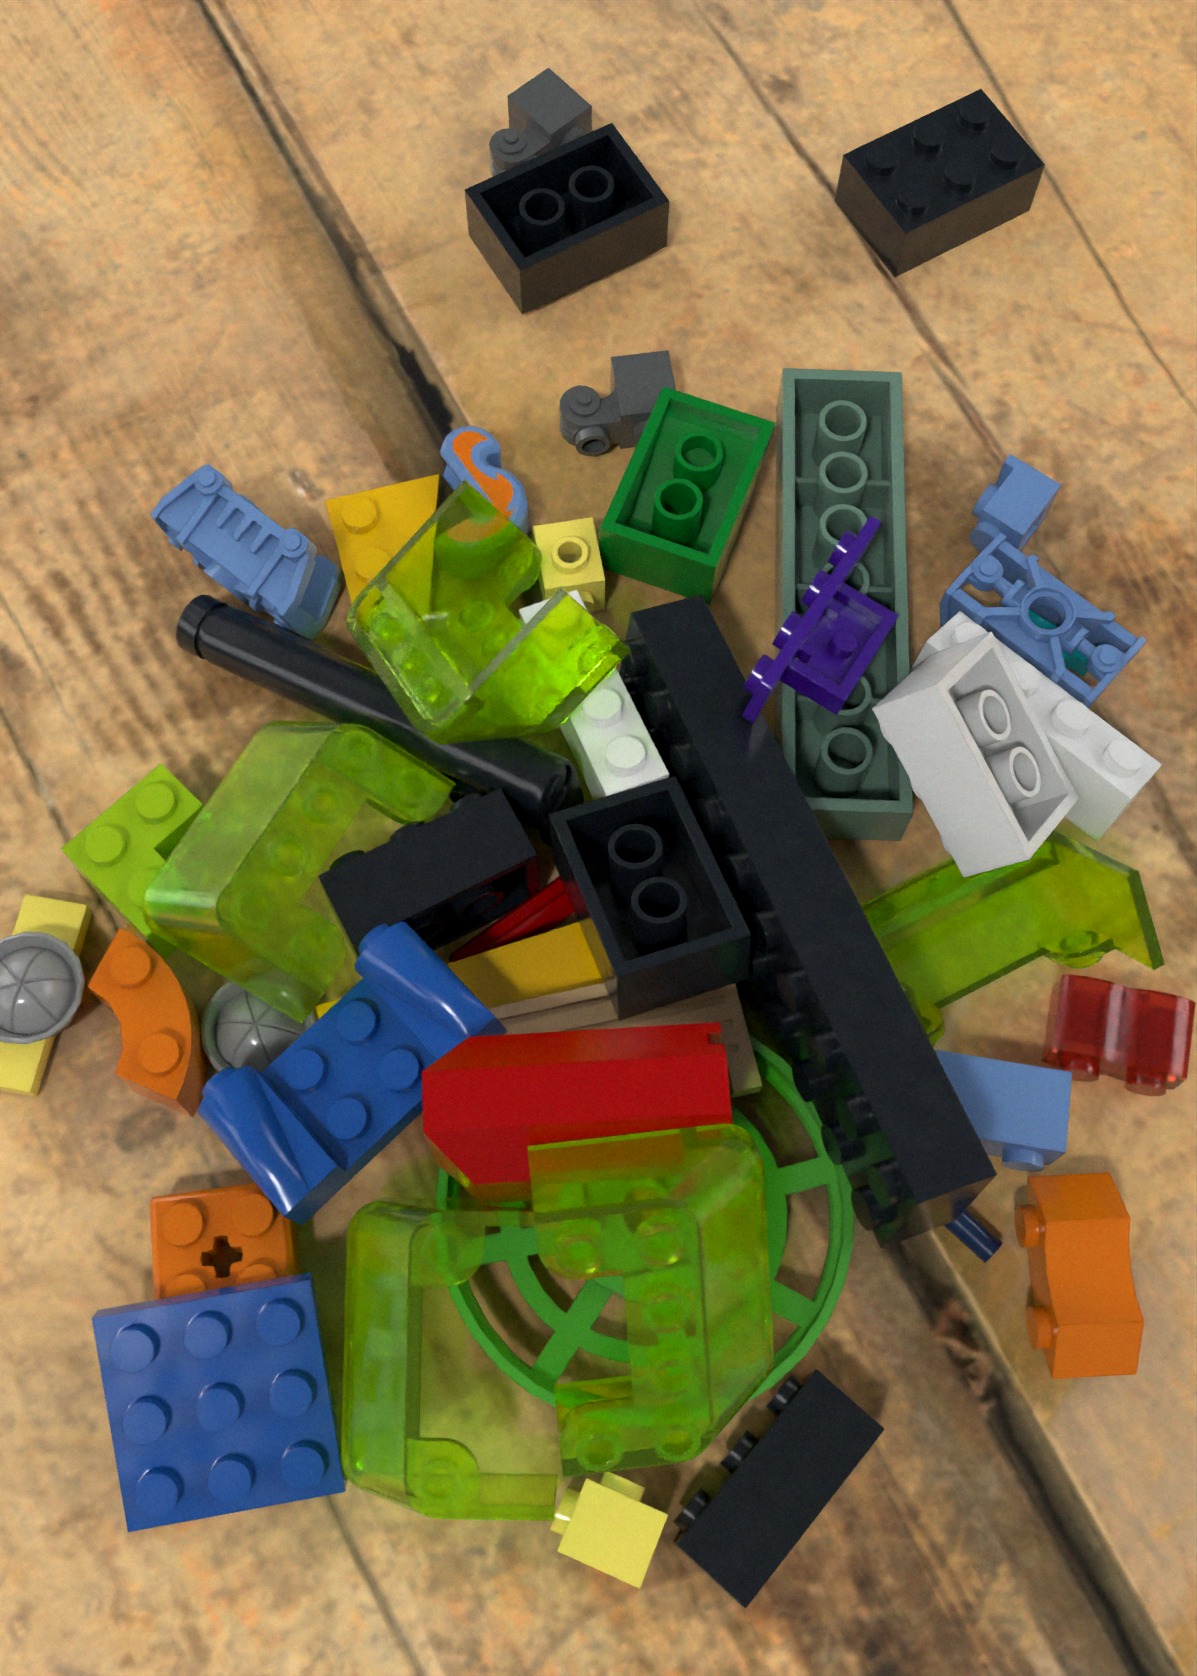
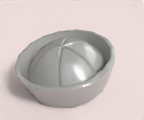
(37, 987)
(246, 1030)

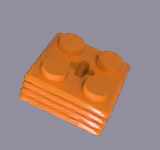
(196, 1224)

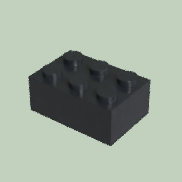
(938, 182)
(567, 217)
(437, 874)
(649, 897)

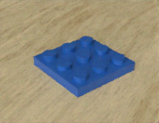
(219, 1401)

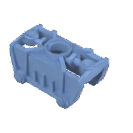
(250, 552)
(1029, 586)

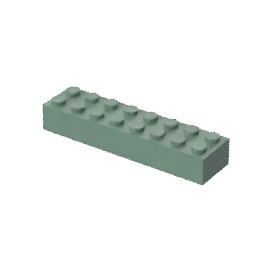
(833, 471)

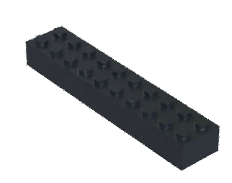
(811, 949)

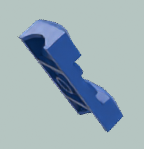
(349, 1077)

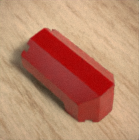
(564, 1086)

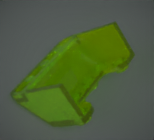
(454, 648)
(259, 844)
(691, 1241)

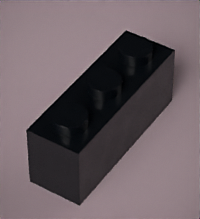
(775, 1485)

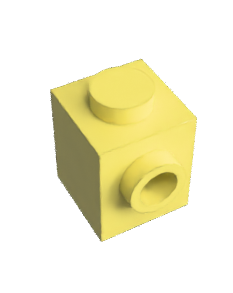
(571, 561)
(609, 1527)

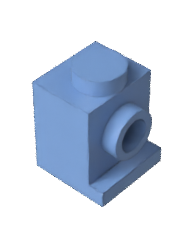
(1013, 505)

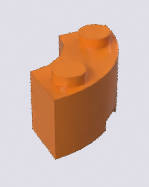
(157, 1023)
(1080, 1276)

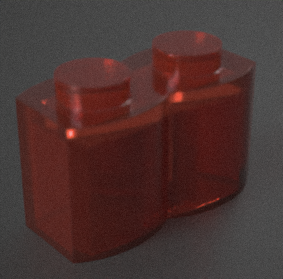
(1119, 1034)

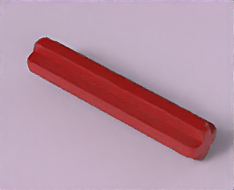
(526, 920)

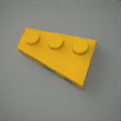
(377, 524)

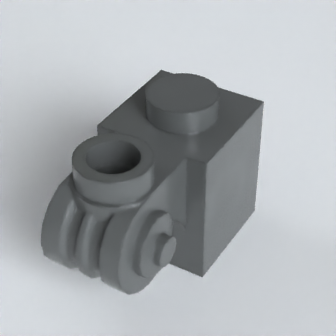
(541, 118)
(622, 416)

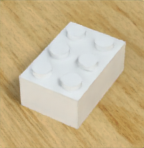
(977, 755)

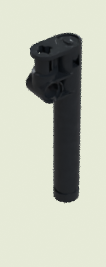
(350, 693)

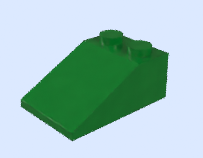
(684, 495)

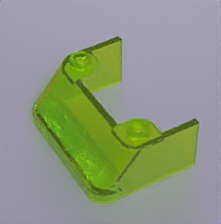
(965, 932)
(390, 1256)

